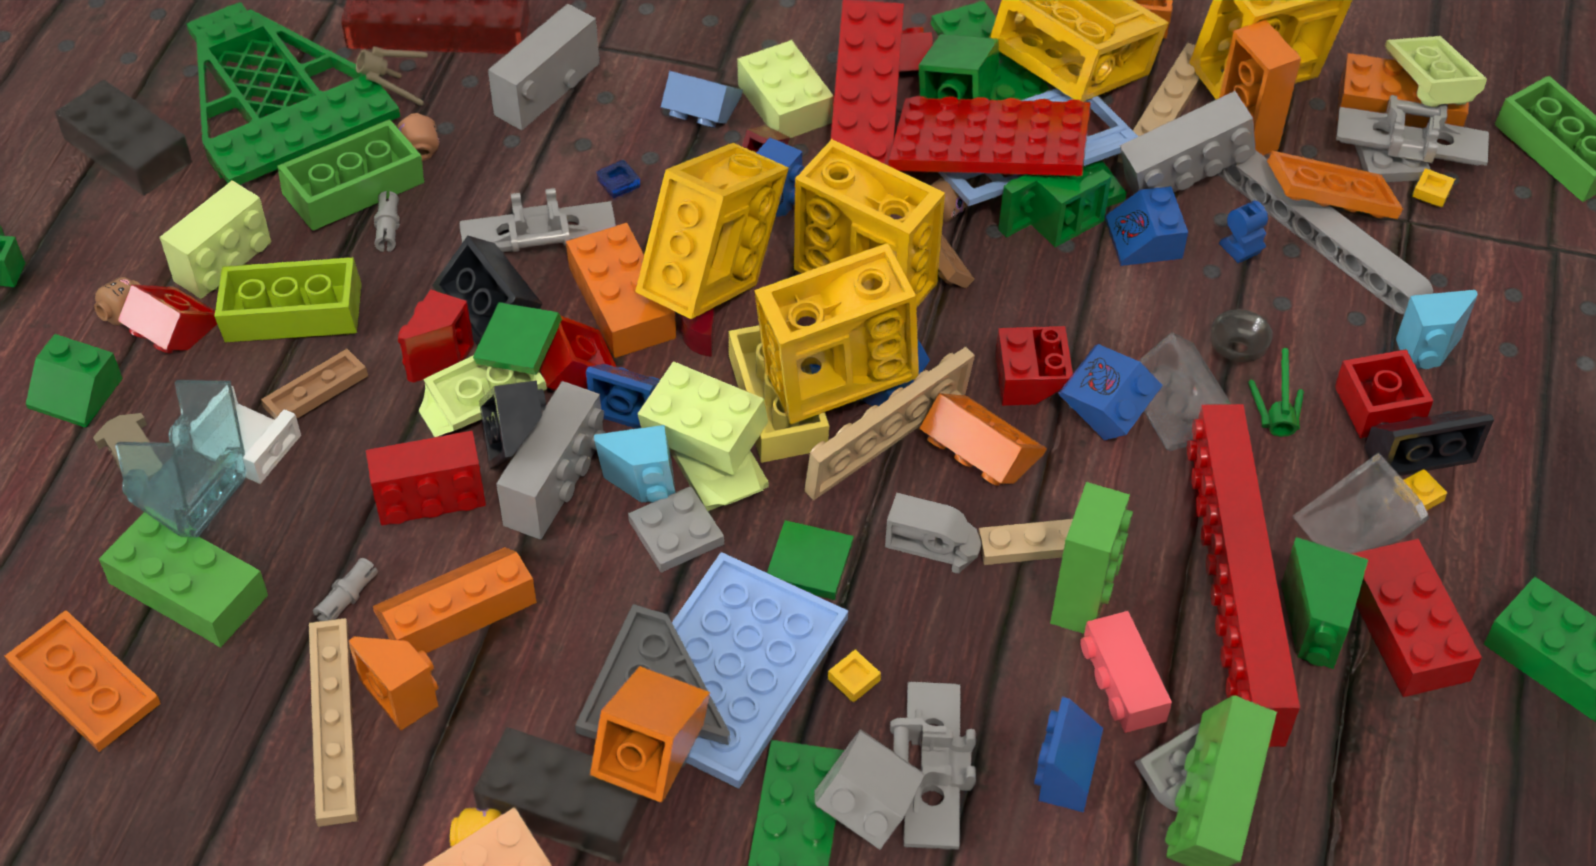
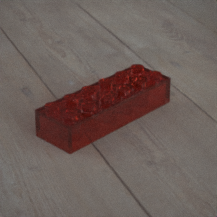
(436, 25)

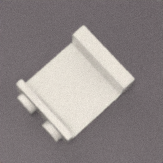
(265, 439)

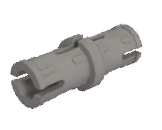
(386, 221)
(346, 590)

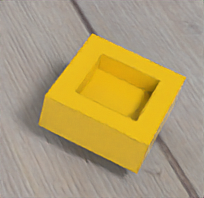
(1433, 187)
(1426, 489)
(854, 675)

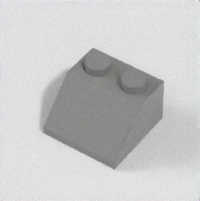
(869, 789)

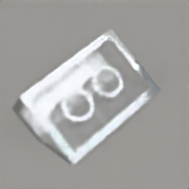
(1185, 388)

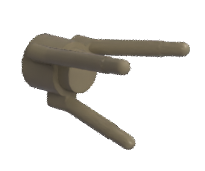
(375, 66)

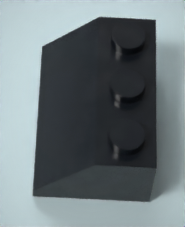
(483, 279)
(508, 418)
(1430, 441)

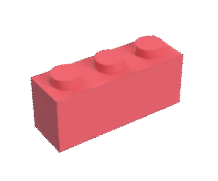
(1125, 672)

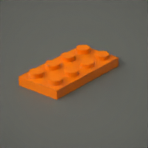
(1334, 185)
(82, 680)

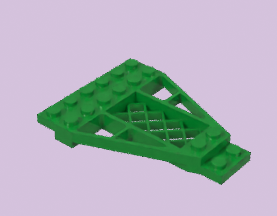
(289, 128)

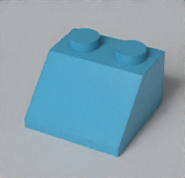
(1434, 326)
(637, 462)

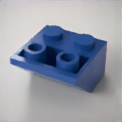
(1068, 756)

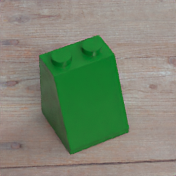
(959, 67)
(1320, 599)

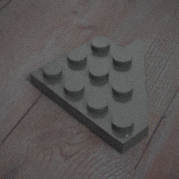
(652, 643)

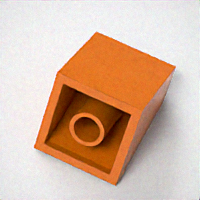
(648, 732)

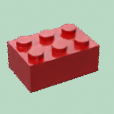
(426, 478)

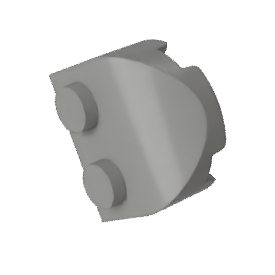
(1165, 768)

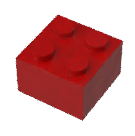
(1382, 390)

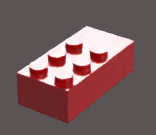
(1414, 620)

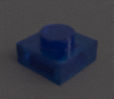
(618, 179)

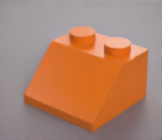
(396, 677)

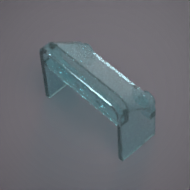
(199, 469)

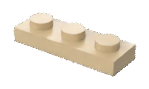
(1023, 541)

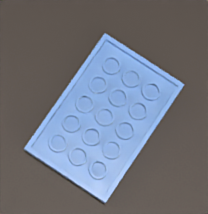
(755, 653)

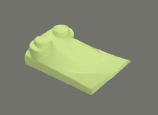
(1438, 69)
(455, 393)
(718, 487)

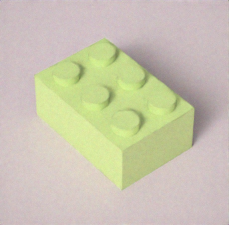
(785, 90)
(215, 235)
(705, 417)

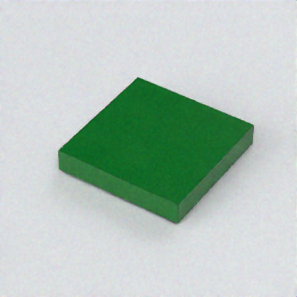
(517, 338)
(811, 558)

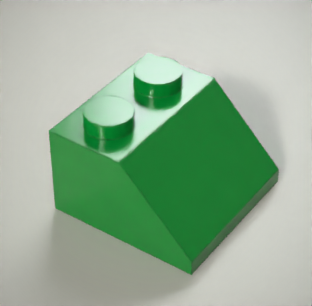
(72, 380)

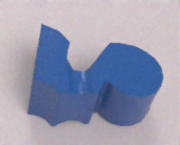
(1247, 231)

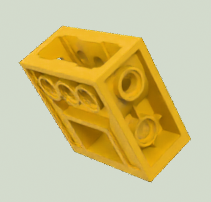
(1303, 24)
(1080, 43)
(856, 215)
(711, 229)
(859, 338)

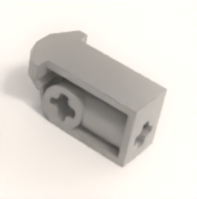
(932, 532)

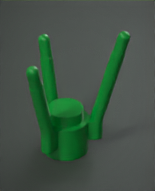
(1282, 417)

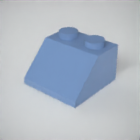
(699, 98)

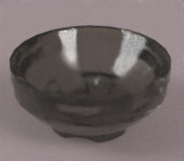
(1241, 327)

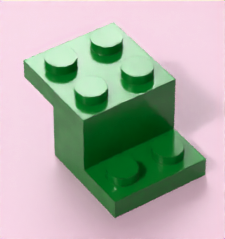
(1054, 205)

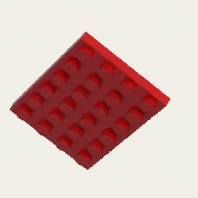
(991, 136)

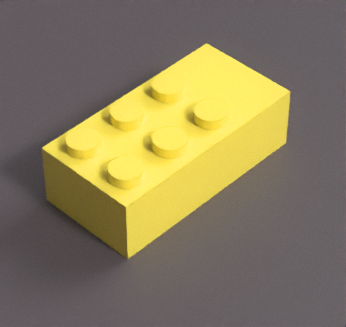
(778, 437)

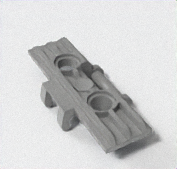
(1413, 143)
(540, 223)
(943, 762)

